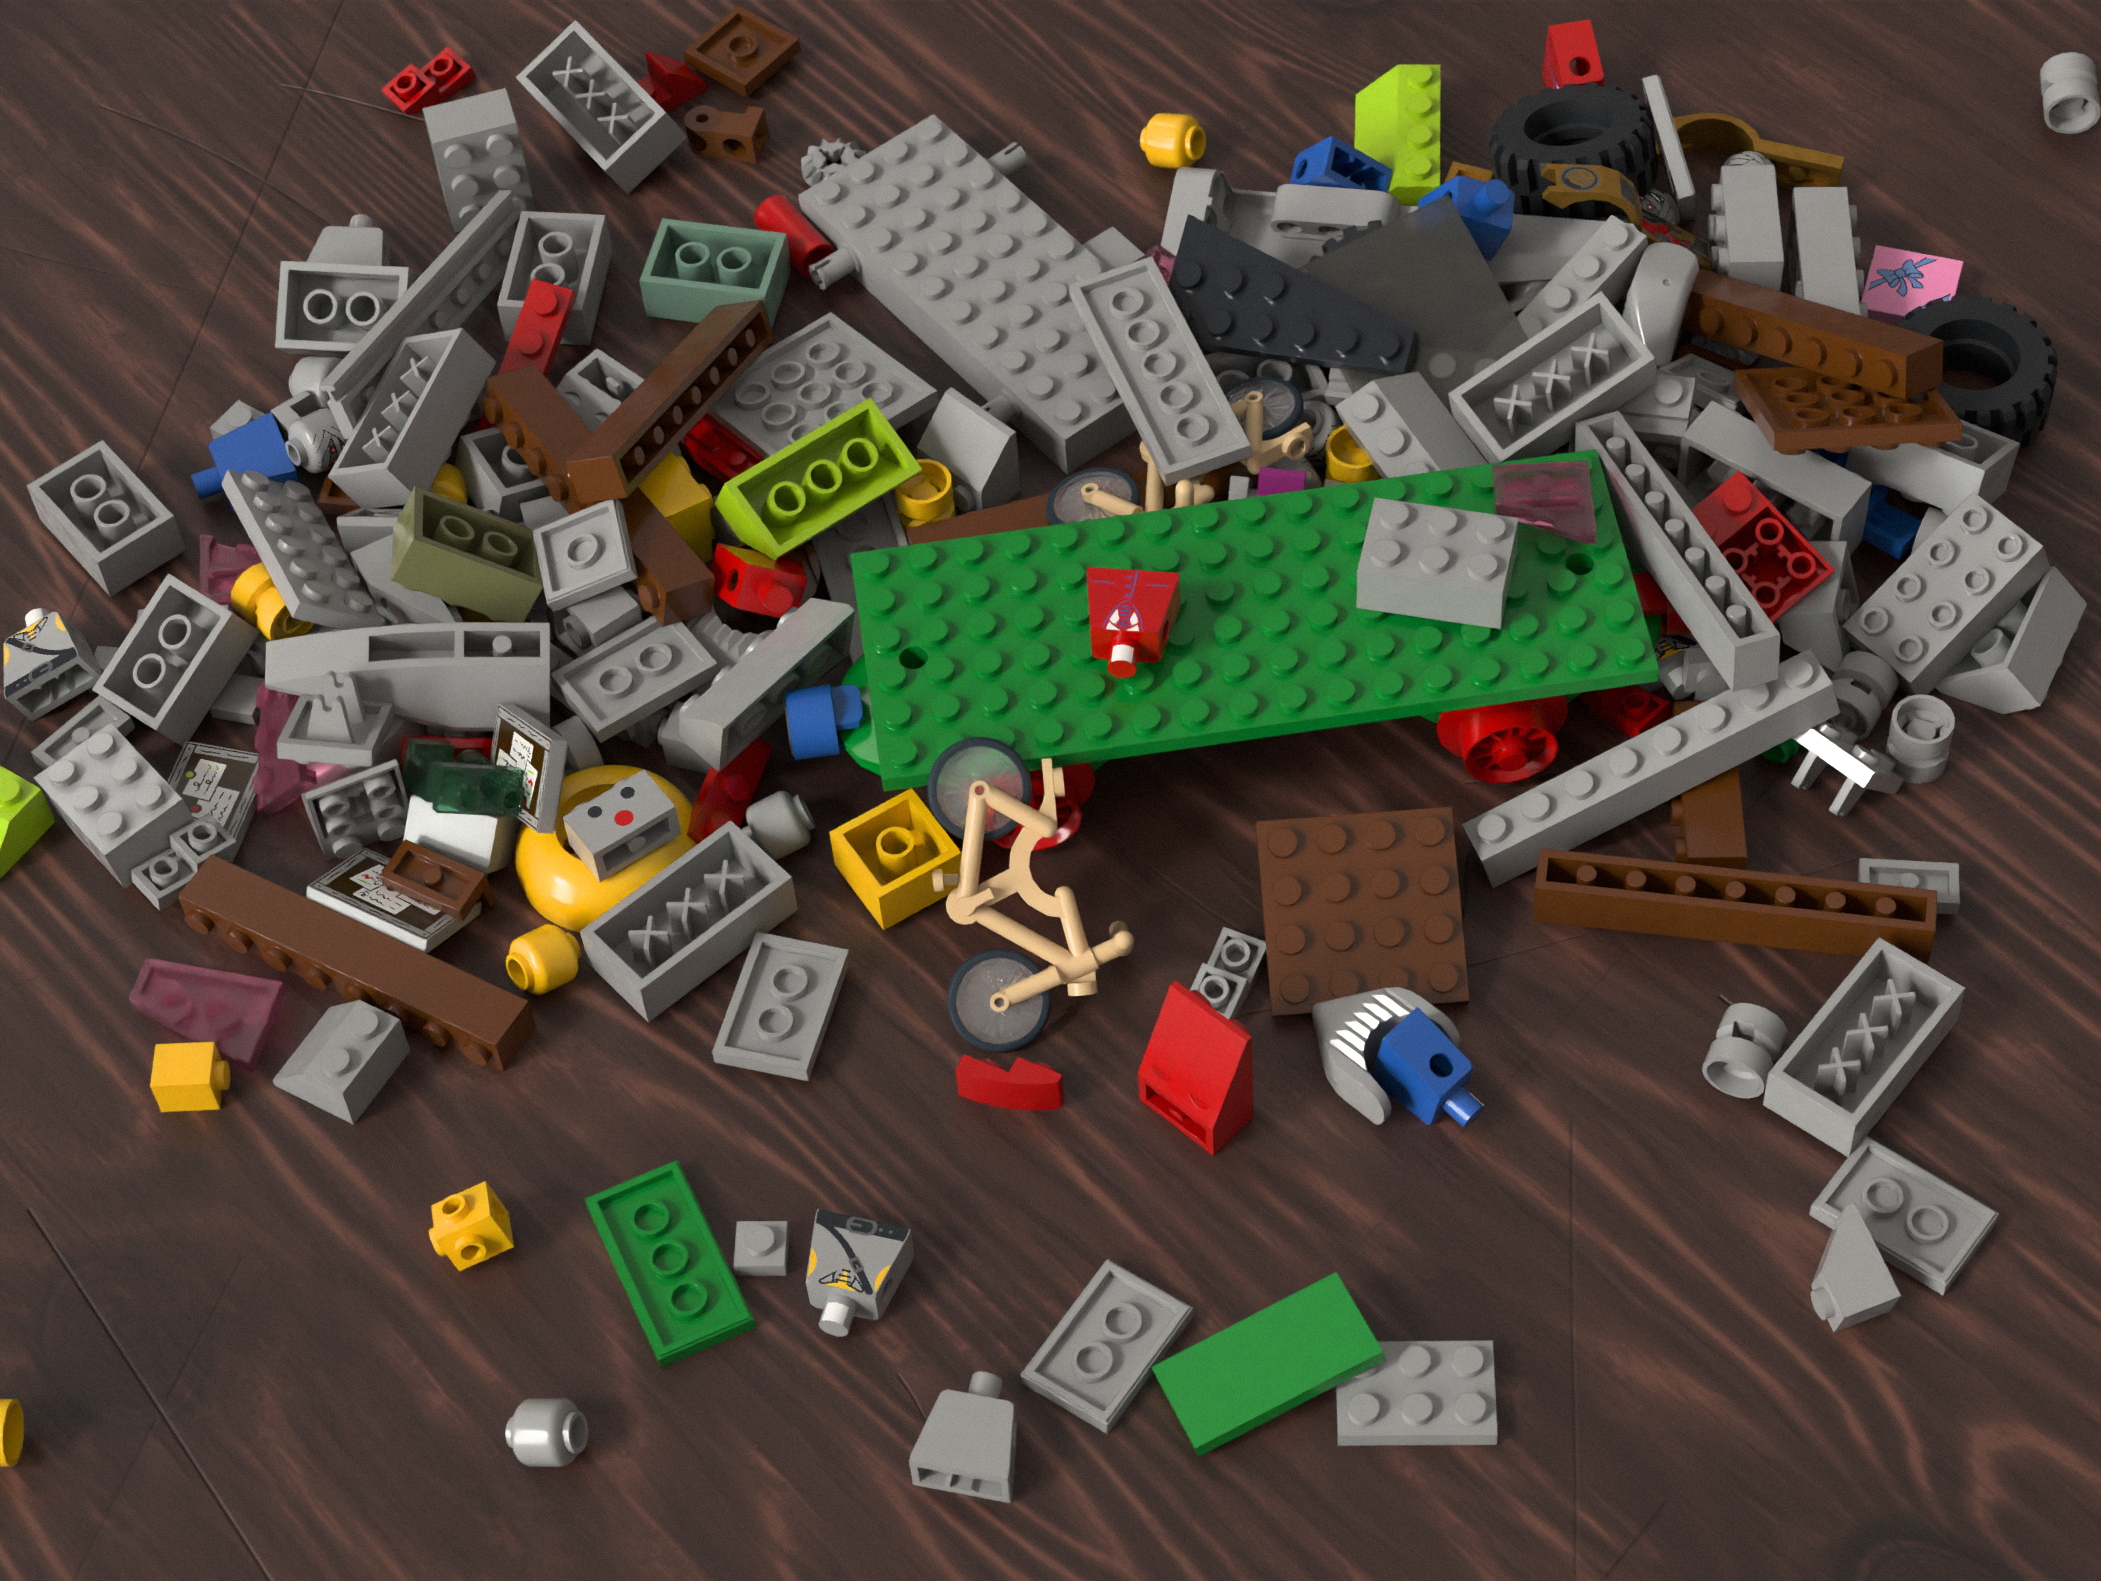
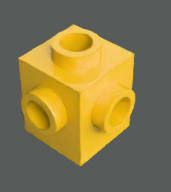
(471, 1226)

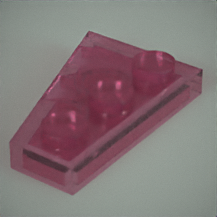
(277, 780)
(210, 1006)

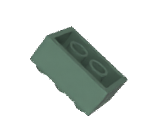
(710, 266)

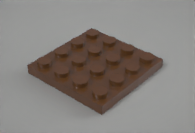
(1816, 411)
(1361, 907)

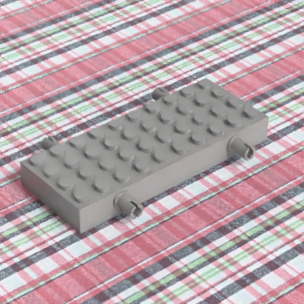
(976, 281)

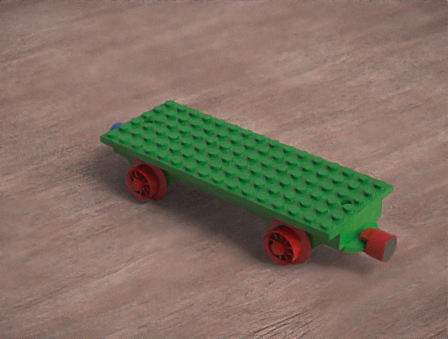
(1264, 643)

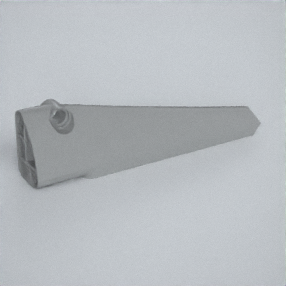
(1303, 217)

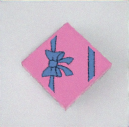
(1906, 280)

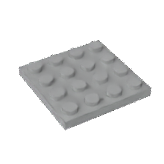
(815, 380)

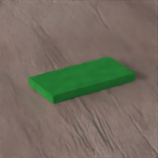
(669, 1263)
(1268, 1364)

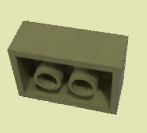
(466, 557)

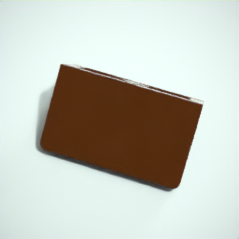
(436, 880)

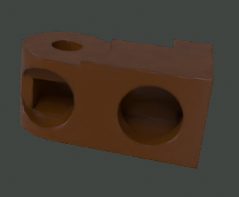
(727, 133)

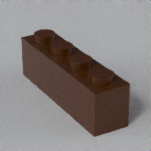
(1709, 818)

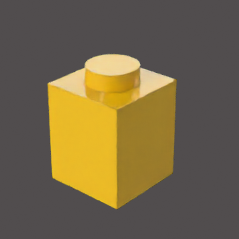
(189, 1076)

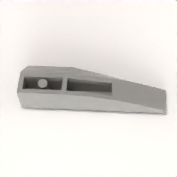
(429, 671)

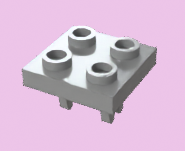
(336, 726)
(1862, 767)

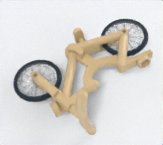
(1265, 410)
(1000, 995)

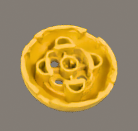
(558, 879)

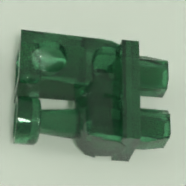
(463, 783)

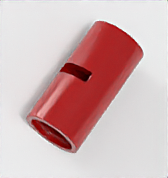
(804, 240)

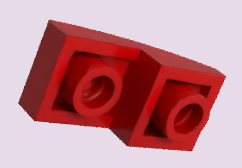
(431, 85)
(1628, 708)
(1022, 1088)

